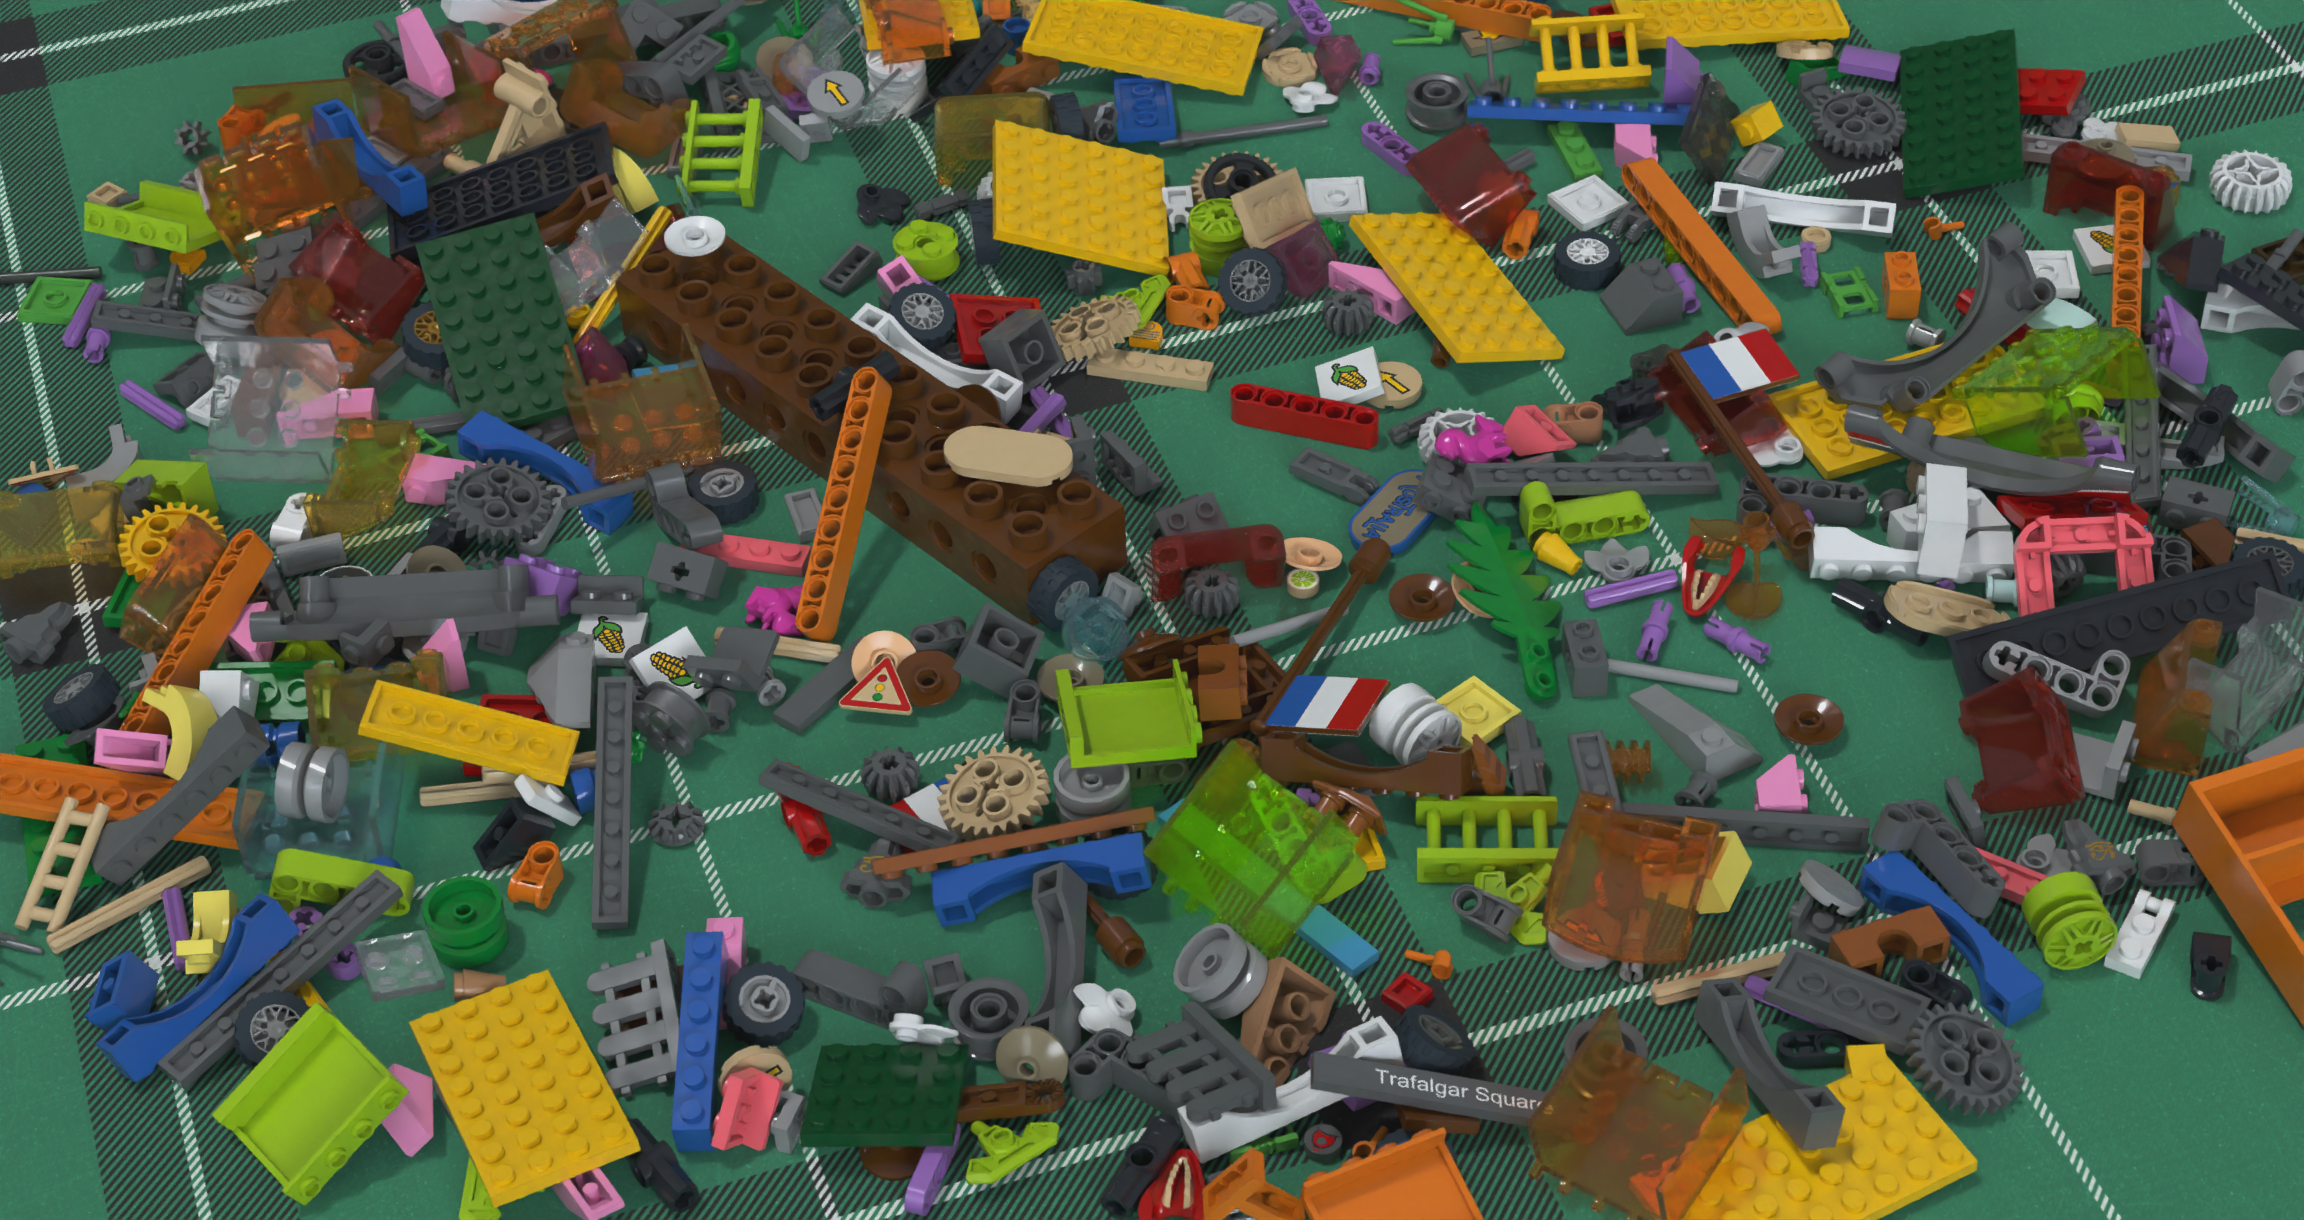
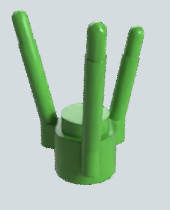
(1441, 28)

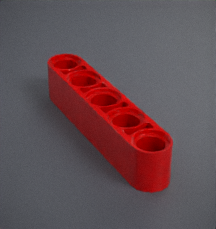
(1304, 416)

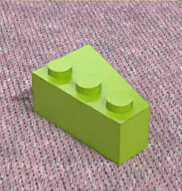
(175, 483)

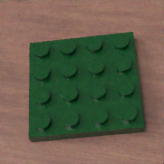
(885, 1095)

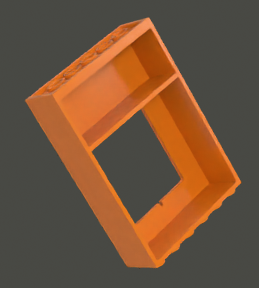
(2250, 847)

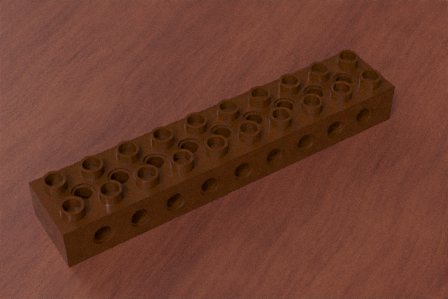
(779, 345)

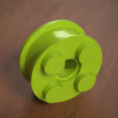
(928, 249)

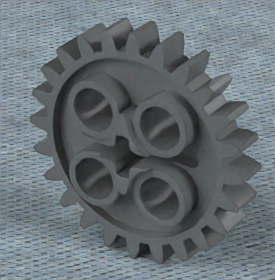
(1858, 122)
(497, 501)
(1964, 1059)

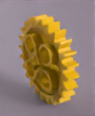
(151, 534)

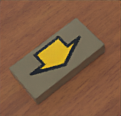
(1475, 41)

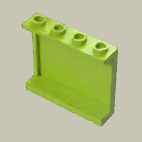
(161, 218)
(1128, 720)
(311, 1103)

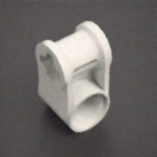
(291, 523)

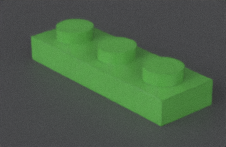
(1574, 150)

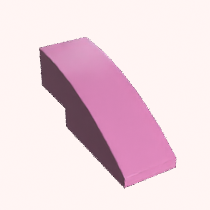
(132, 751)

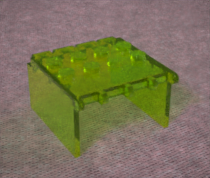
(2023, 398)
(1251, 851)

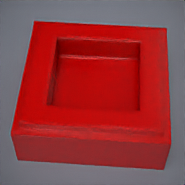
(1406, 992)

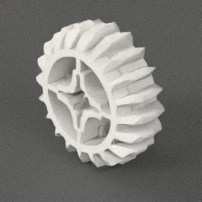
(2250, 182)
(1441, 421)

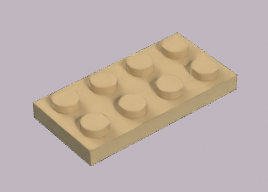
(1273, 209)

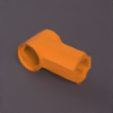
(1520, 233)
(1186, 270)

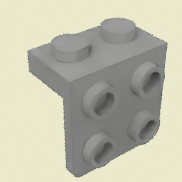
(2106, 763)

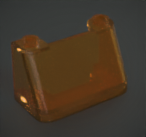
(910, 30)
(596, 96)
(301, 310)
(172, 586)
(2169, 716)

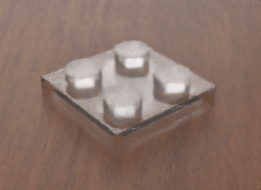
(399, 965)

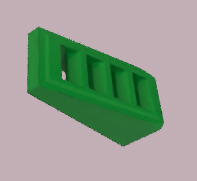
(1799, 66)

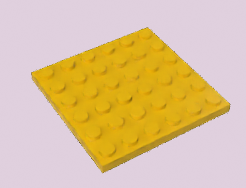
(1079, 198)

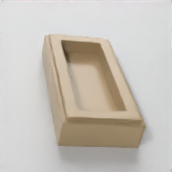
(2148, 136)

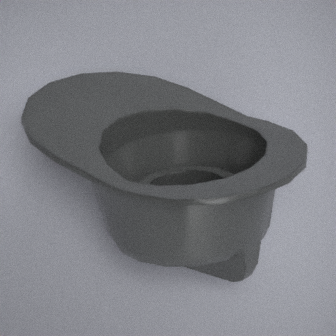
(107, 720)

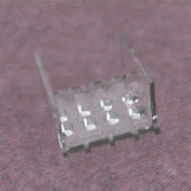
(273, 409)

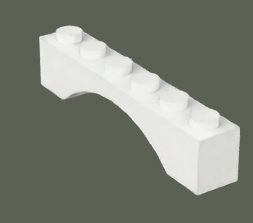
(491, 11)
(1782, 208)
(2234, 312)
(887, 329)
(1842, 553)
(1294, 1100)

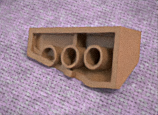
(1285, 1017)

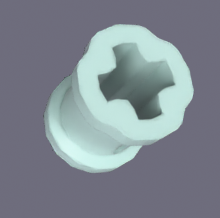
(2000, 590)

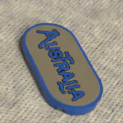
(1392, 514)

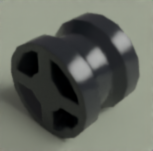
(633, 351)

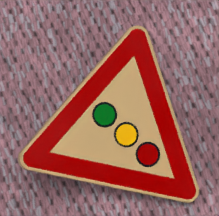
(45, 478)
(878, 692)

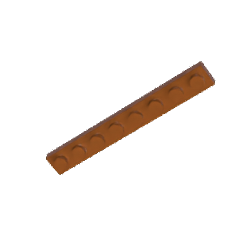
(997, 846)

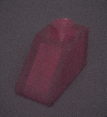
(1337, 60)

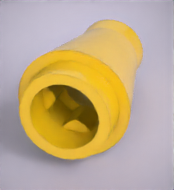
(1555, 552)

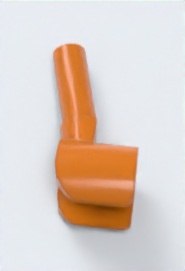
(1936, 228)
(1440, 962)
(1365, 1147)

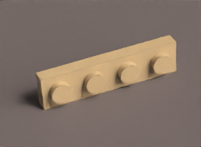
(1151, 369)

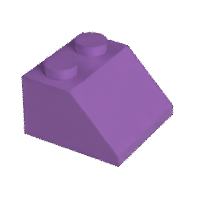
(1680, 74)

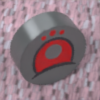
(1323, 1143)

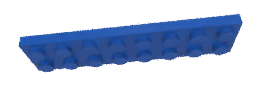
(1573, 111)

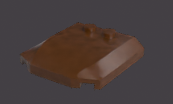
(1262, 677)

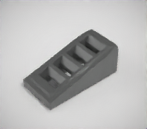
(856, 252)

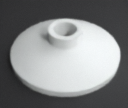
(694, 236)

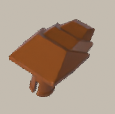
(1490, 771)
(1358, 807)

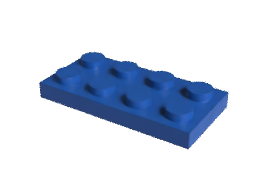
(1144, 109)

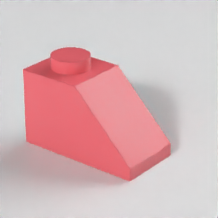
(1533, 432)

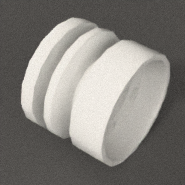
(915, 70)
(1412, 723)

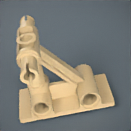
(529, 118)

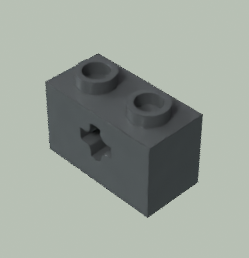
(2192, 503)
(704, 575)
(1584, 658)

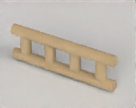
(54, 848)

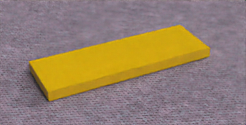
(469, 732)

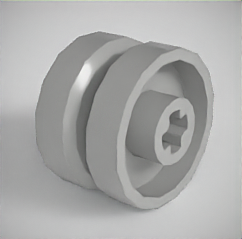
(312, 782)
(1090, 790)
(1220, 971)

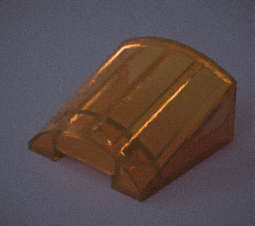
(1629, 882)

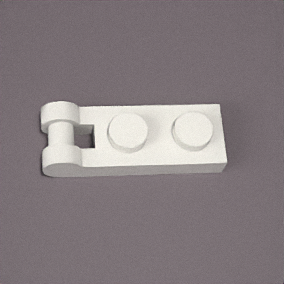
(2139, 934)

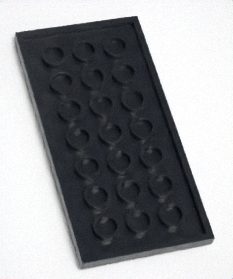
(505, 189)

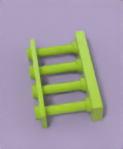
(746, 164)
(1463, 864)

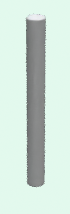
(1280, 628)
(1673, 676)

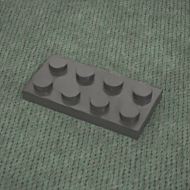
(1845, 998)

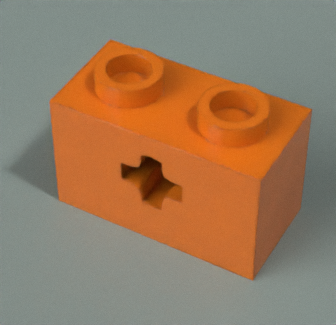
(1900, 285)

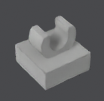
(1123, 592)

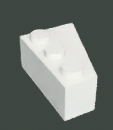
(1981, 517)
(1941, 519)
(229, 688)

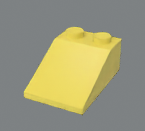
(1726, 874)

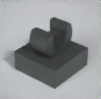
(498, 641)

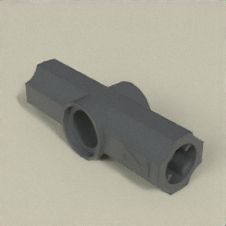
(1524, 758)

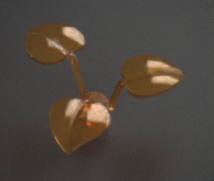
(1723, 535)

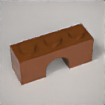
(1027, 73)
(1221, 682)
(1910, 934)

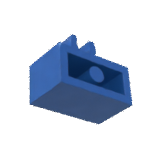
(122, 991)

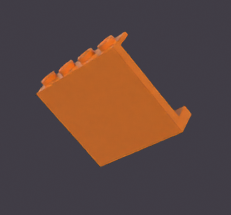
(1394, 1184)

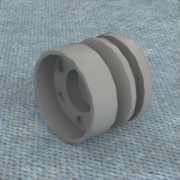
(228, 311)

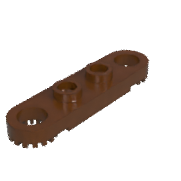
(1010, 1100)

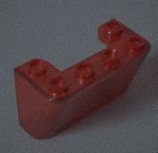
(367, 286)
(1256, 545)

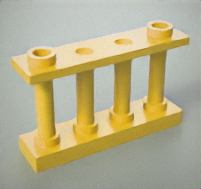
(1592, 79)

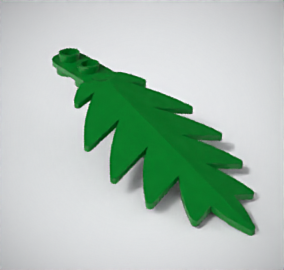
(1509, 596)

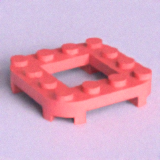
(2078, 536)

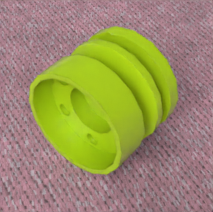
(1215, 234)
(2069, 920)

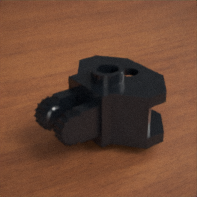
(1631, 402)

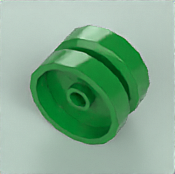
(466, 921)

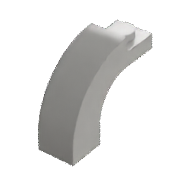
(1758, 245)
(123, 455)

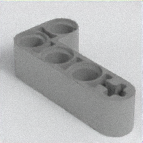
(2288, 384)
(2052, 671)

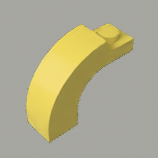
(633, 183)
(190, 719)
(211, 928)

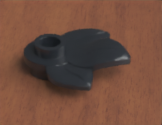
(880, 203)

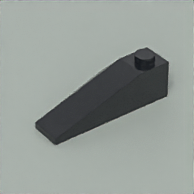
(2195, 260)

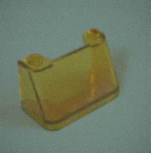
(367, 477)
(60, 527)

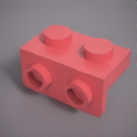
(746, 1109)

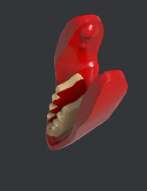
(1703, 588)
(1175, 1190)

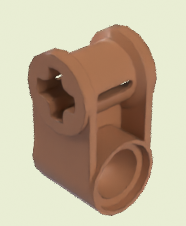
(1579, 420)

